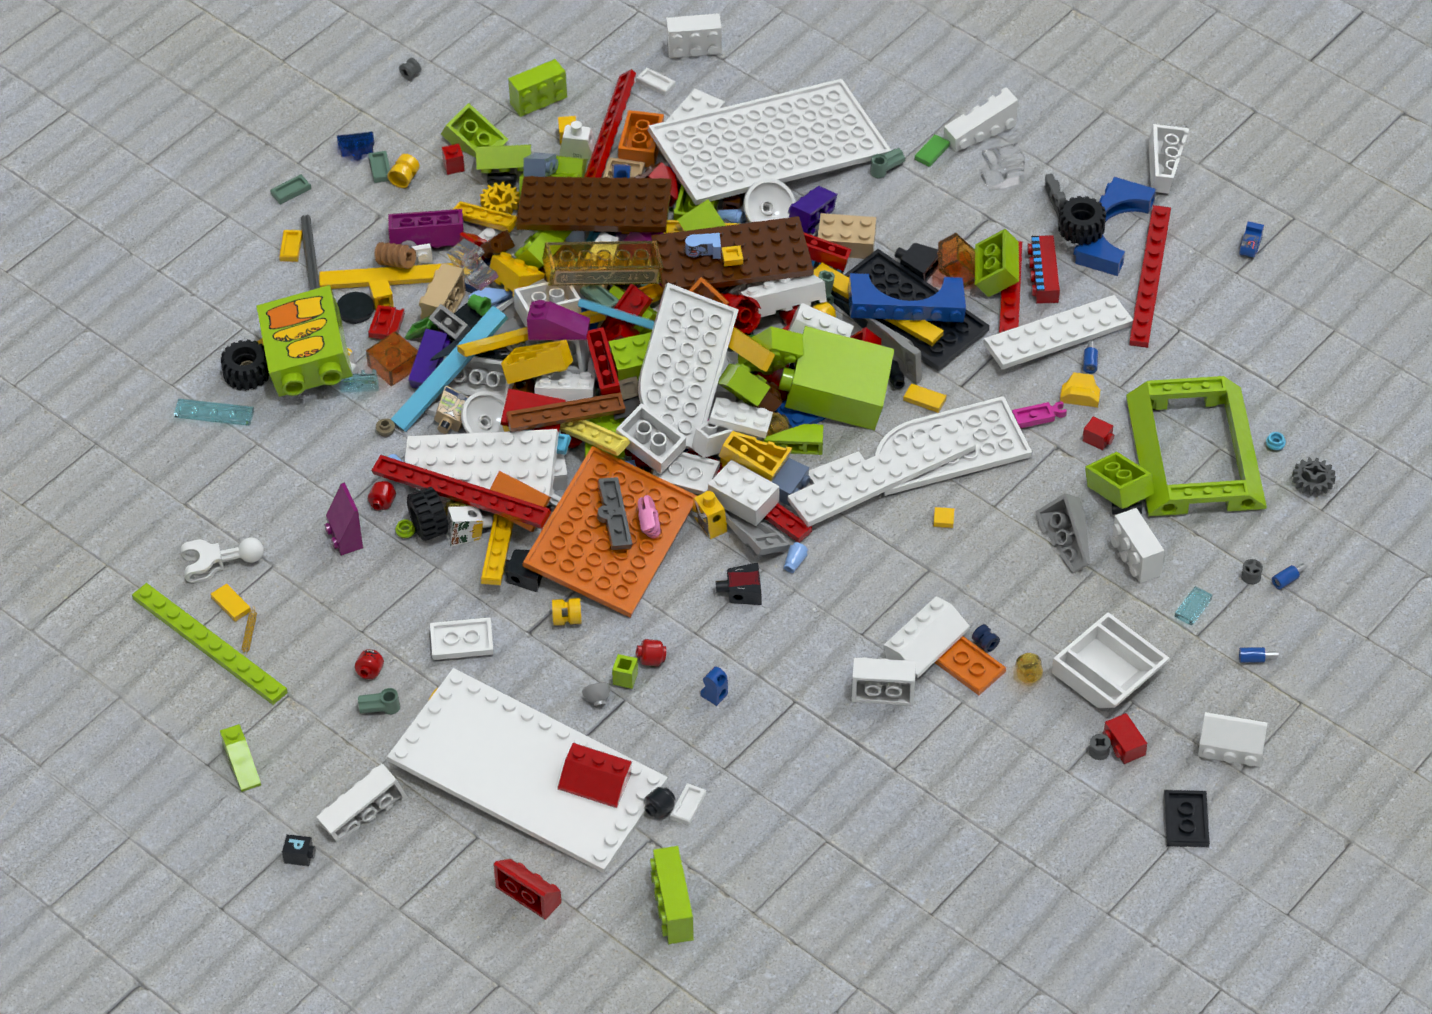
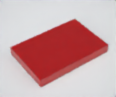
(521, 400)

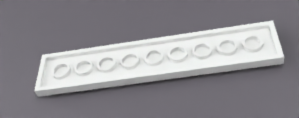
(881, 473)

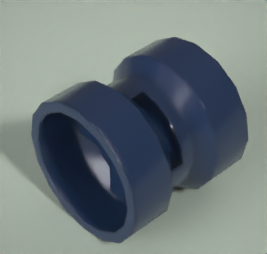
(983, 636)

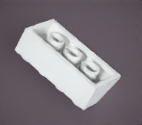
(481, 375)
(927, 635)

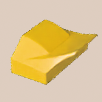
(1080, 390)

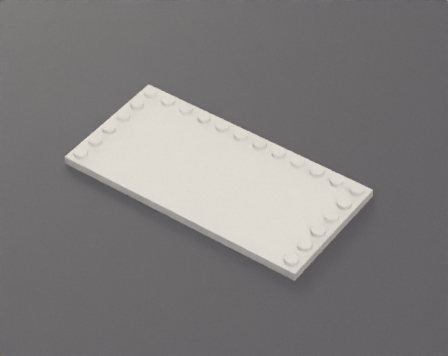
(768, 138)
(511, 765)

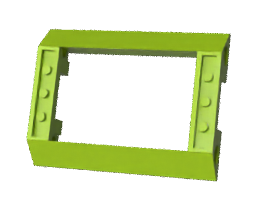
(1175, 498)

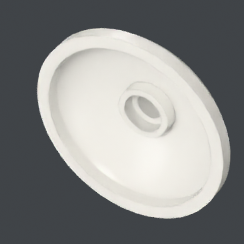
(767, 193)
(484, 408)

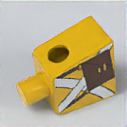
(705, 509)

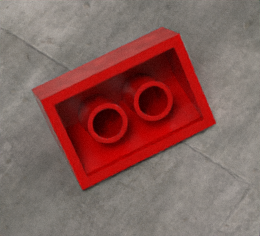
(595, 775)
(526, 887)

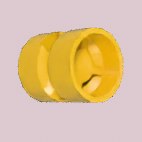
(403, 170)
(574, 611)

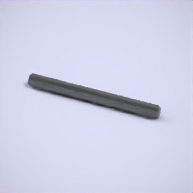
(310, 252)

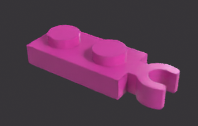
(1038, 414)

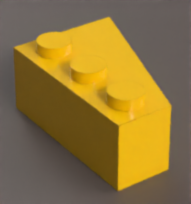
(514, 272)
(536, 360)
(755, 455)

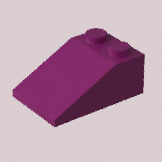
(555, 322)
(344, 522)

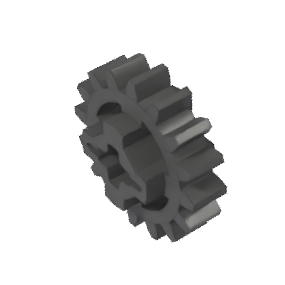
(1313, 476)

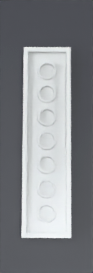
(1058, 332)

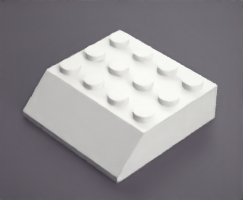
(1107, 662)

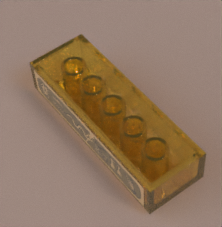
(602, 263)

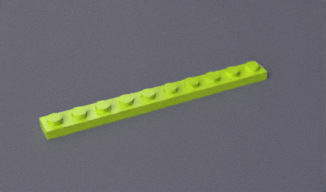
(210, 644)

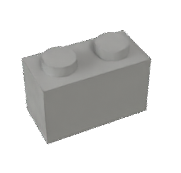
(448, 322)

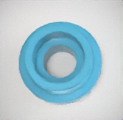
(1275, 441)

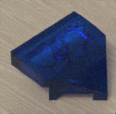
(356, 144)

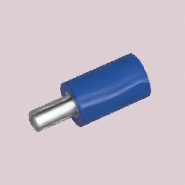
(1090, 360)
(1287, 575)
(1255, 654)

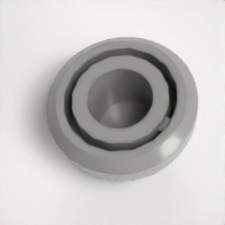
(597, 693)

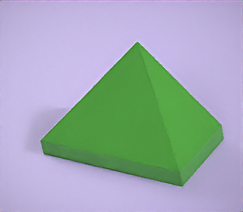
(417, 329)

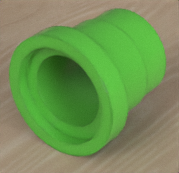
(479, 304)

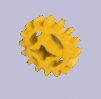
(500, 198)

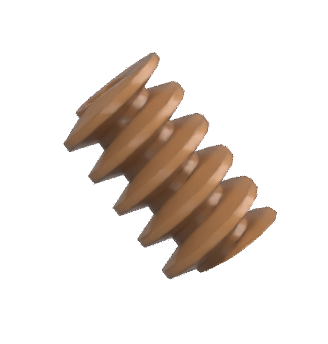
(395, 255)

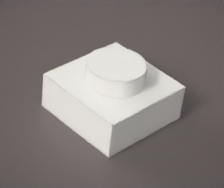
(423, 254)

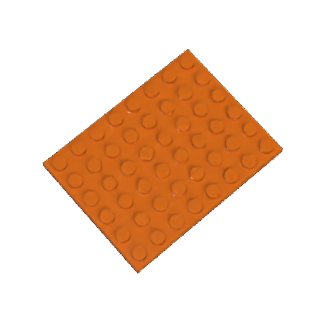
(577, 546)

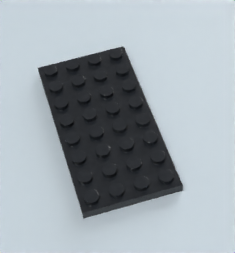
(902, 284)

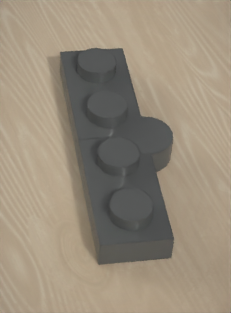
(1053, 190)
(613, 513)

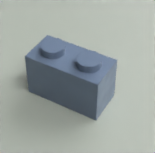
(540, 164)
(791, 479)

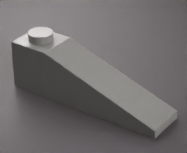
(1066, 527)

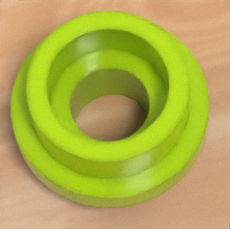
(405, 528)

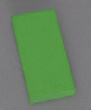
(932, 150)

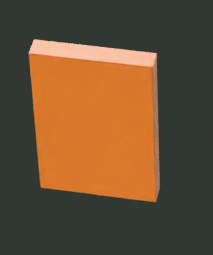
(510, 486)
(971, 665)

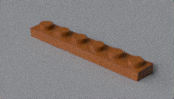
(565, 412)

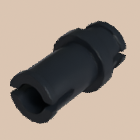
(499, 178)
(896, 376)
(1117, 510)

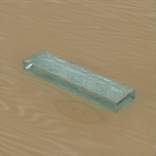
(214, 412)

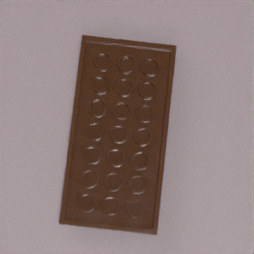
(594, 204)
(769, 252)

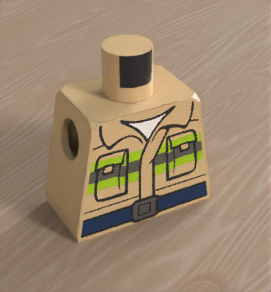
(449, 410)

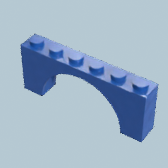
(1119, 198)
(870, 303)

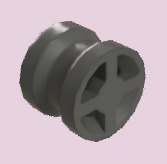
(410, 68)
(1252, 571)
(1099, 752)

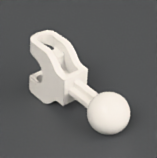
(211, 558)

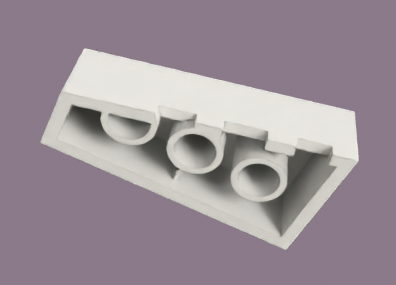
(787, 293)
(710, 438)

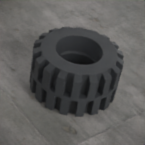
(1082, 220)
(244, 375)
(427, 513)

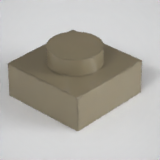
(629, 387)

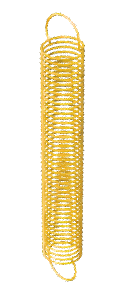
(251, 626)

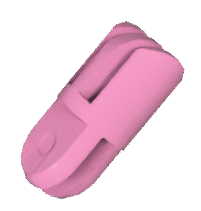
(648, 517)

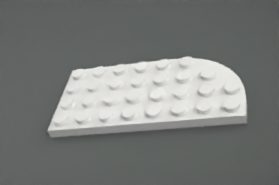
(685, 358)
(986, 423)
(480, 456)

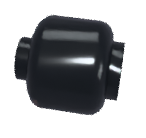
(659, 802)

